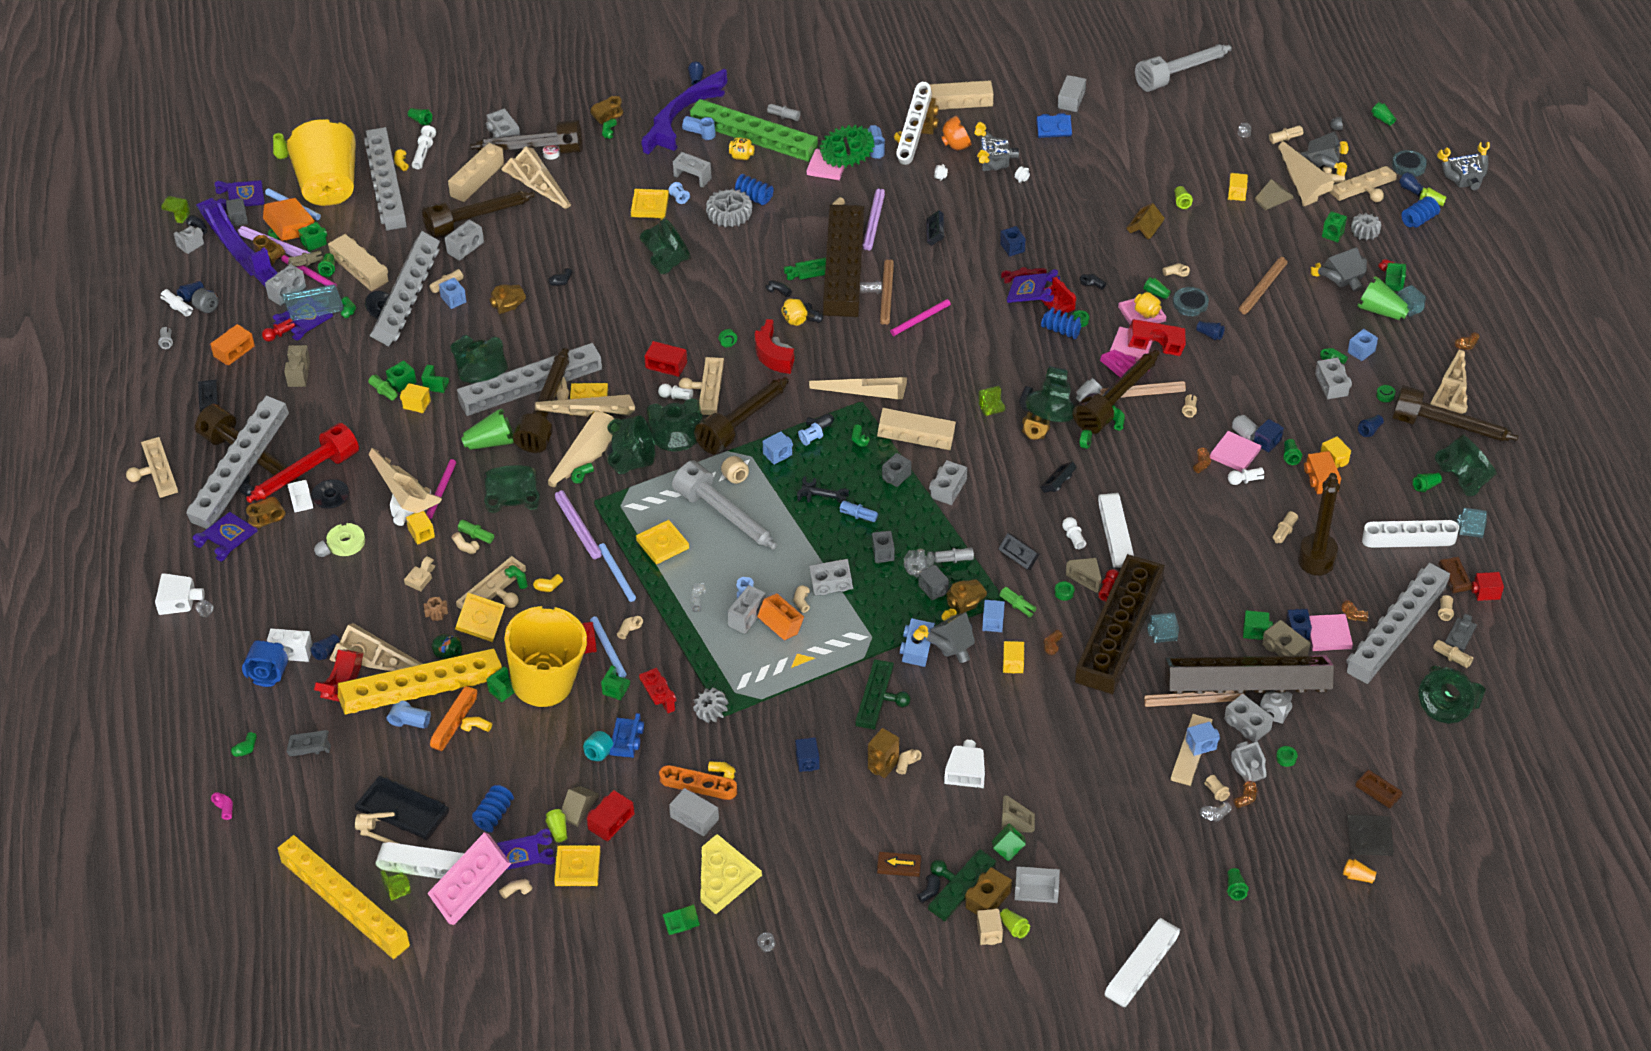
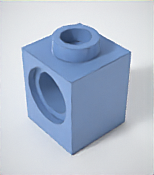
(452, 293)
(1362, 345)
(777, 447)
(993, 616)
(1202, 738)

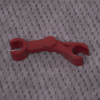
(1008, 275)

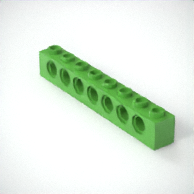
(757, 130)

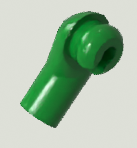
(606, 130)
(349, 307)
(1333, 353)
(1119, 418)
(857, 438)
(579, 472)
(518, 574)
(245, 747)

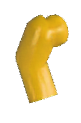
(398, 160)
(548, 585)
(722, 767)

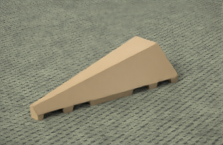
(533, 173)
(1305, 175)
(878, 387)
(1452, 391)
(585, 406)
(586, 447)
(404, 487)
(376, 652)

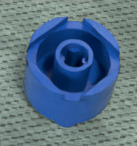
(265, 663)

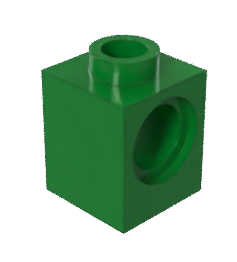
(1334, 226)
(313, 236)
(400, 376)
(1256, 624)

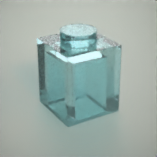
(1413, 298)
(1472, 522)
(1163, 627)

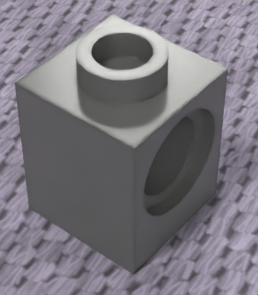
(237, 212)
(896, 470)
(883, 546)
(933, 582)

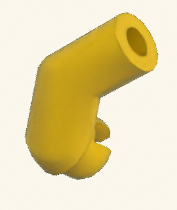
(478, 722)

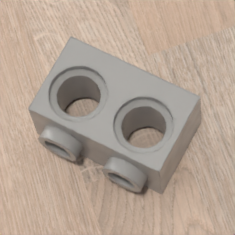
(502, 124)
(464, 240)
(286, 281)
(1333, 378)
(948, 482)
(831, 577)
(745, 609)
(1248, 718)

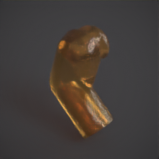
(1467, 343)
(1204, 460)
(1352, 612)
(1050, 642)
(1248, 796)

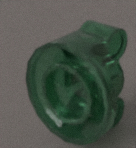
(665, 245)
(479, 359)
(1052, 399)
(674, 424)
(631, 444)
(1467, 464)
(511, 487)
(1442, 704)

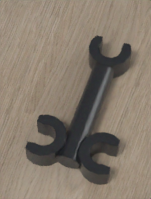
(810, 488)

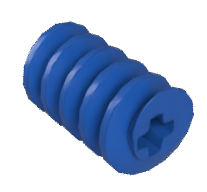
(755, 190)
(1420, 212)
(1061, 323)
(492, 808)

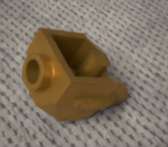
(507, 297)
(1035, 427)
(965, 595)

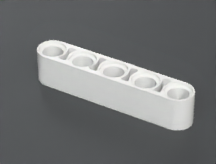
(914, 115)
(1115, 528)
(1410, 533)
(416, 860)
(1142, 962)

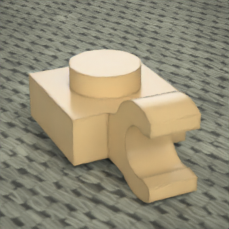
(419, 577)

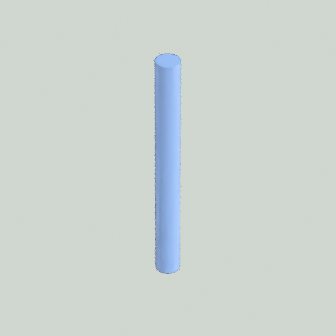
(279, 197)
(617, 573)
(608, 647)

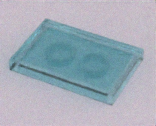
(313, 302)

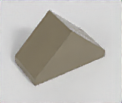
(1273, 195)
(1085, 572)
(578, 803)
(1017, 816)

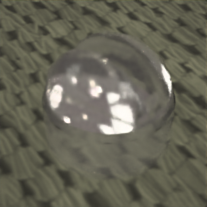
(1244, 130)
(206, 605)
(762, 943)

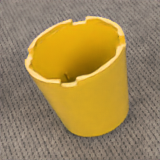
(323, 161)
(544, 654)

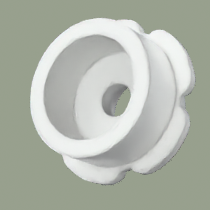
(940, 172)
(1022, 174)

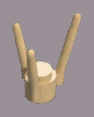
(366, 822)

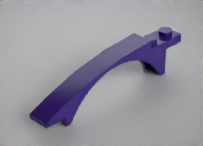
(661, 132)
(253, 262)

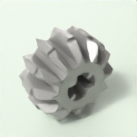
(1365, 226)
(710, 705)

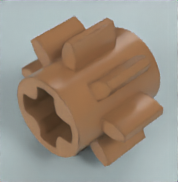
(435, 608)

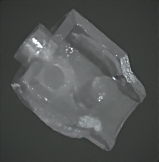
(916, 561)

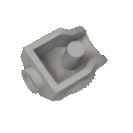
(1278, 704)
(1249, 761)

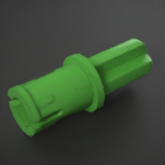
(383, 387)
(475, 531)
(1017, 601)

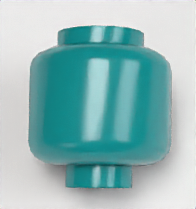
(597, 746)

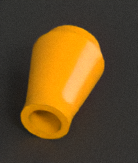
(1357, 871)

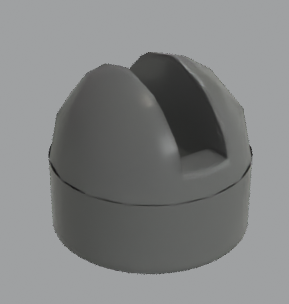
(1336, 123)

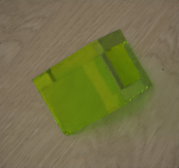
(178, 206)
(991, 401)
(396, 885)

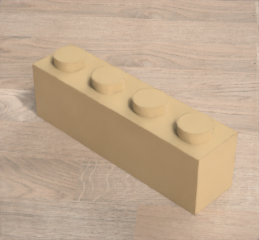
(962, 94)
(476, 172)
(358, 262)
(916, 429)

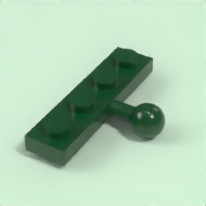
(876, 693)
(954, 893)

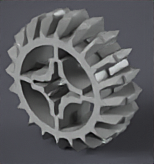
(729, 208)

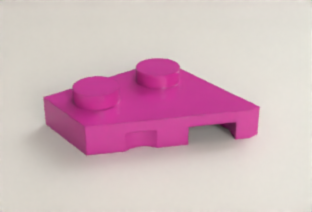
(1118, 362)

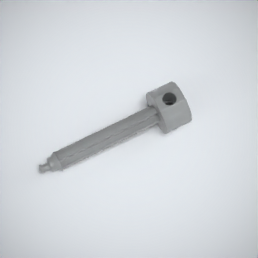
(1155, 72)
(695, 482)

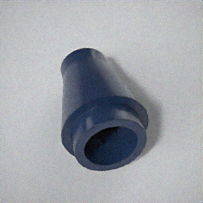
(695, 71)
(1410, 183)
(187, 291)
(1211, 329)
(1370, 426)
(323, 648)

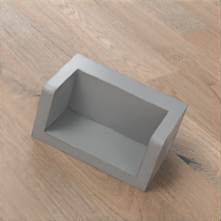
(1071, 93)
(692, 165)
(694, 812)
(1037, 884)

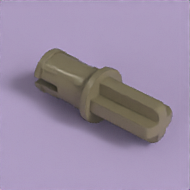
(305, 259)

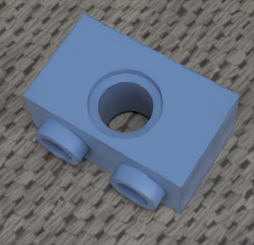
(913, 652)

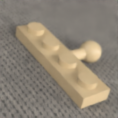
(1363, 183)
(709, 386)
(157, 467)
(494, 585)

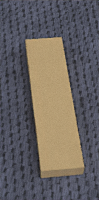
(1186, 761)

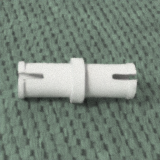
(176, 302)

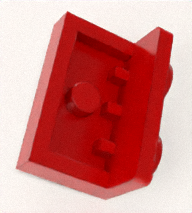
(1063, 297)
(658, 689)

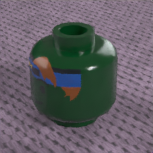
(446, 646)

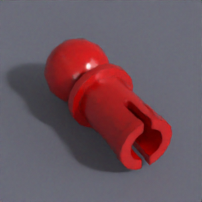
(270, 334)
(1108, 583)

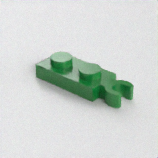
(806, 269)

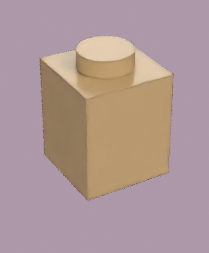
(989, 926)

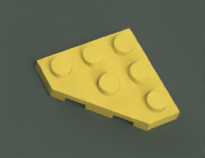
(724, 874)

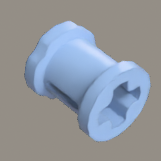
(679, 193)
(816, 433)
(742, 584)

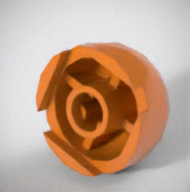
(955, 134)

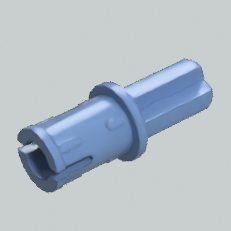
(858, 511)

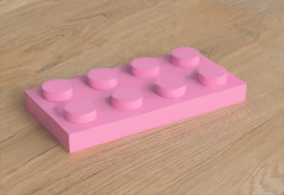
(469, 878)

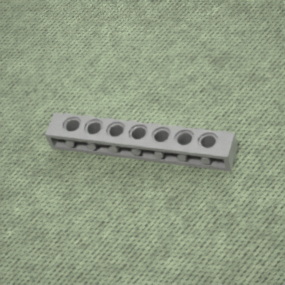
(385, 179)
(405, 288)
(525, 380)
(237, 471)
(1397, 623)

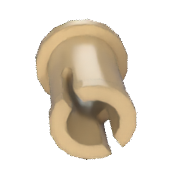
(1189, 408)
(1445, 611)
(1221, 792)

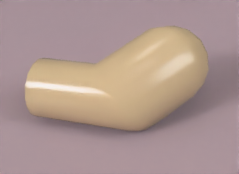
(1337, 178)
(1177, 269)
(463, 545)
(628, 625)
(906, 758)

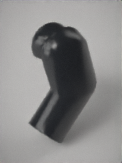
(194, 220)
(781, 287)
(813, 315)
(823, 421)
(246, 488)
(932, 888)

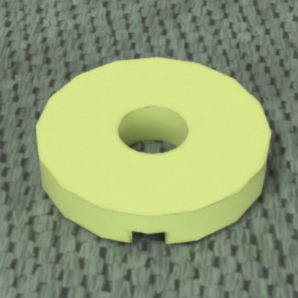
(348, 547)

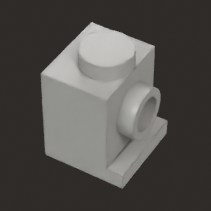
(189, 239)

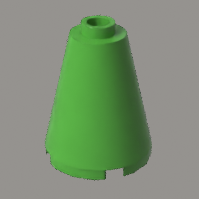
(1383, 301)
(489, 432)

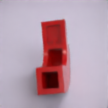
(771, 355)
(345, 669)

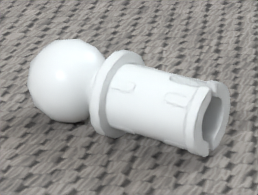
(666, 391)
(1236, 477)
(1074, 532)

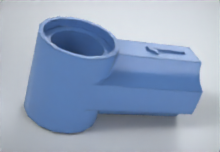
(701, 126)
(879, 149)
(403, 713)

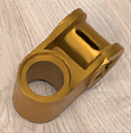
(607, 110)
(274, 249)
(265, 511)

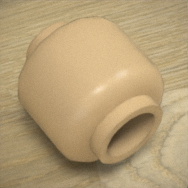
(735, 469)

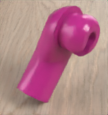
(223, 803)

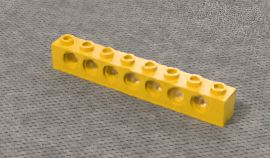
(417, 681)
(344, 897)

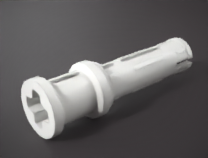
(425, 141)

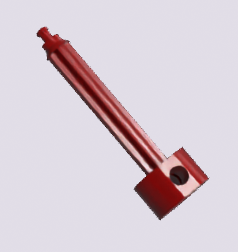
(336, 443)

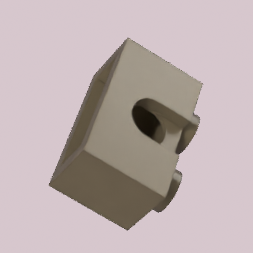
(298, 366)
(1285, 641)

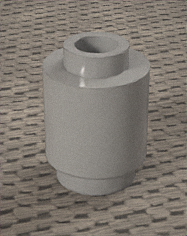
(1088, 387)
(1244, 427)

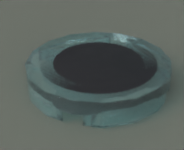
(1409, 162)
(1190, 301)

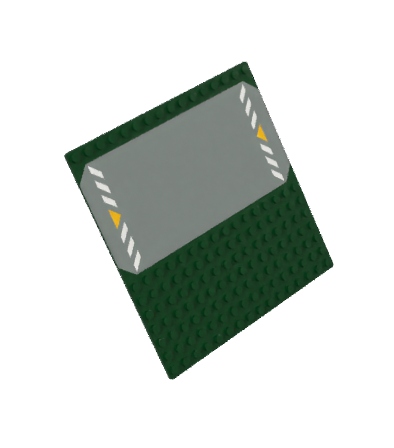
(839, 625)

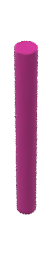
(311, 273)
(920, 317)
(442, 485)

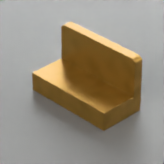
(1147, 220)

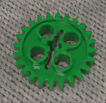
(859, 141)

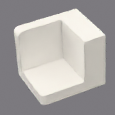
(300, 496)

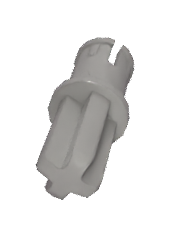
(784, 112)
(954, 555)

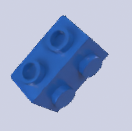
(1054, 125)
(626, 736)

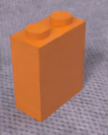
(286, 218)

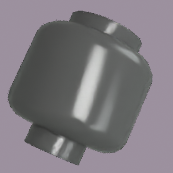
(205, 300)

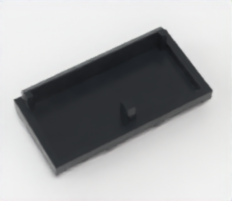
(412, 809)

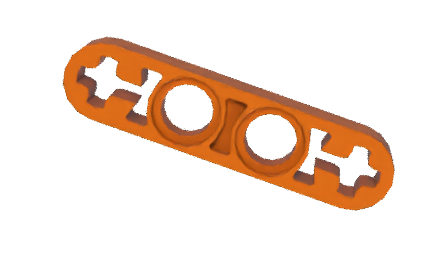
(453, 718)
(697, 785)

